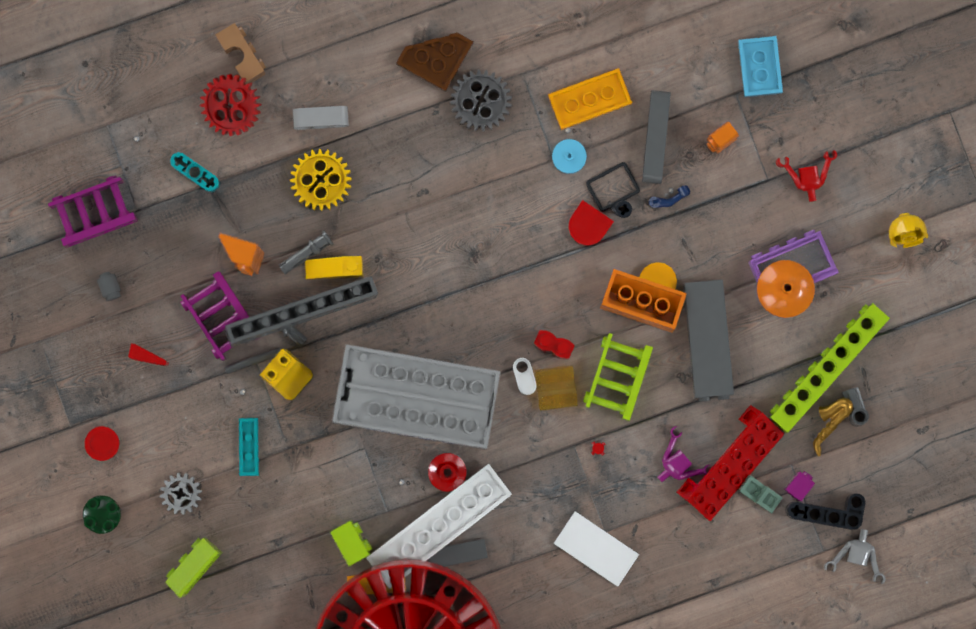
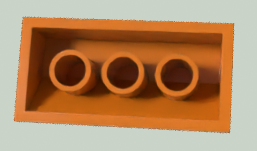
(243, 254)
(643, 300)

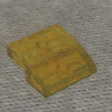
(556, 388)

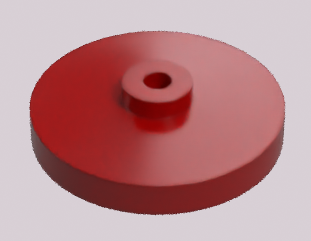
(102, 443)

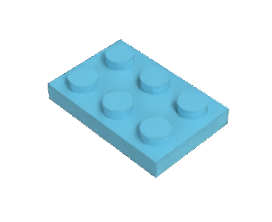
(760, 66)

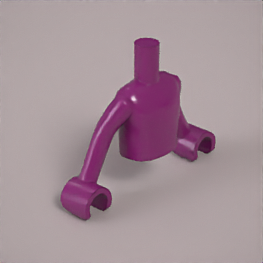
(677, 463)

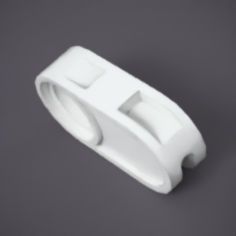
(525, 380)

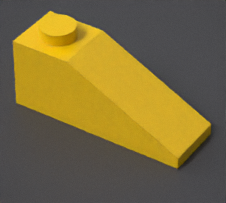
(334, 267)

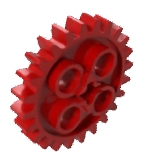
(214, 104)

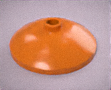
(772, 292)

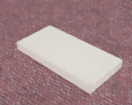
(596, 548)

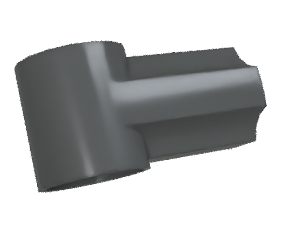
(858, 406)

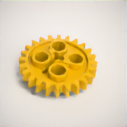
(333, 191)

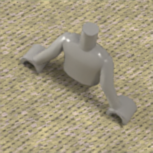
(858, 554)

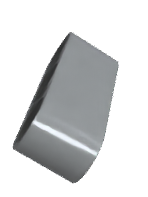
(320, 117)

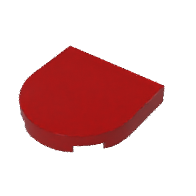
(588, 224)

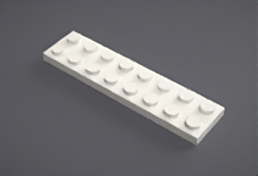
(443, 521)

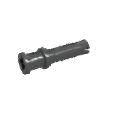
(313, 247)

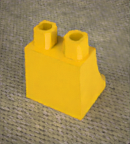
(287, 374)

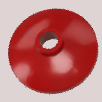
(443, 462)

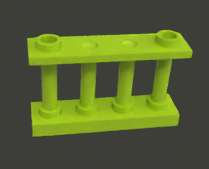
(630, 390)

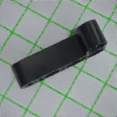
(824, 512)

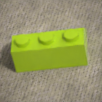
(192, 567)

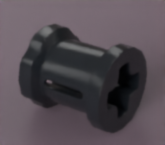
(624, 213)

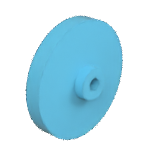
(569, 156)

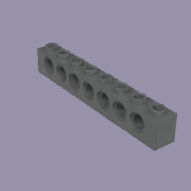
(301, 311)

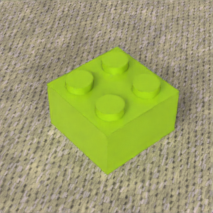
(351, 542)

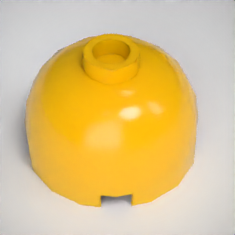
(907, 230)

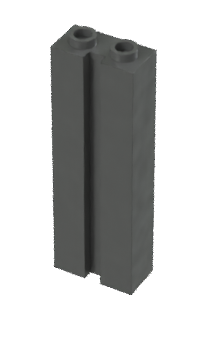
(708, 340)

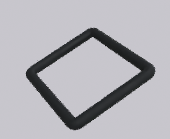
(605, 173)

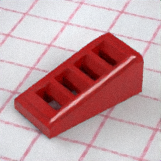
(140, 354)

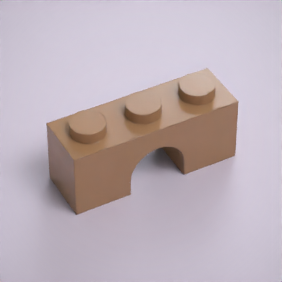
(233, 39)

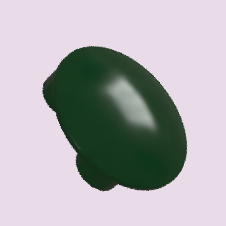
(101, 514)

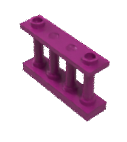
(107, 224)
(229, 299)

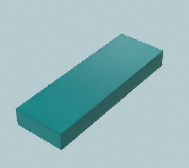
(248, 447)

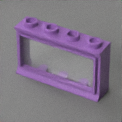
(808, 251)

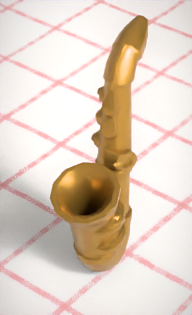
(837, 413)

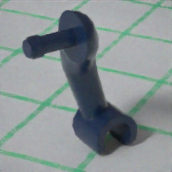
(656, 202)

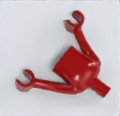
(808, 176)

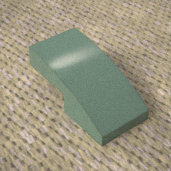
(760, 494)

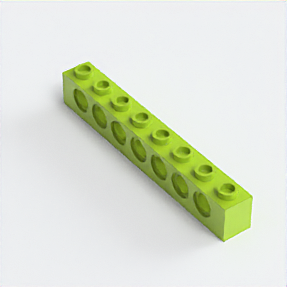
(877, 320)

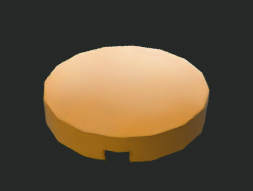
(660, 274)

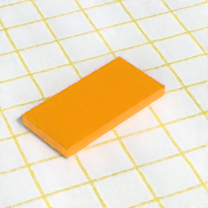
(590, 99)

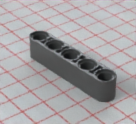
(656, 137)

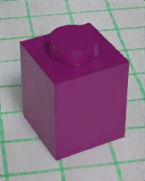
(800, 485)

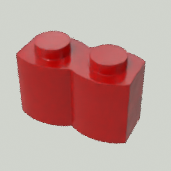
(549, 342)

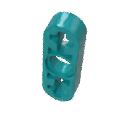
(186, 160)

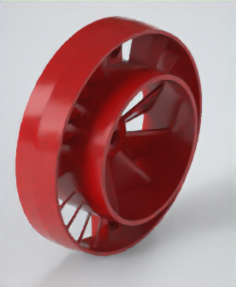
(418, 607)

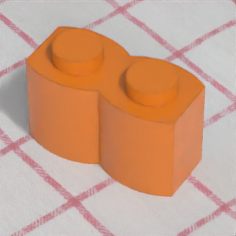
(722, 138)

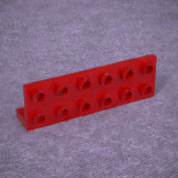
(733, 465)

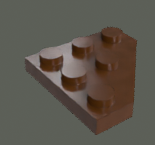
(436, 59)

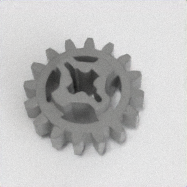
(183, 484)

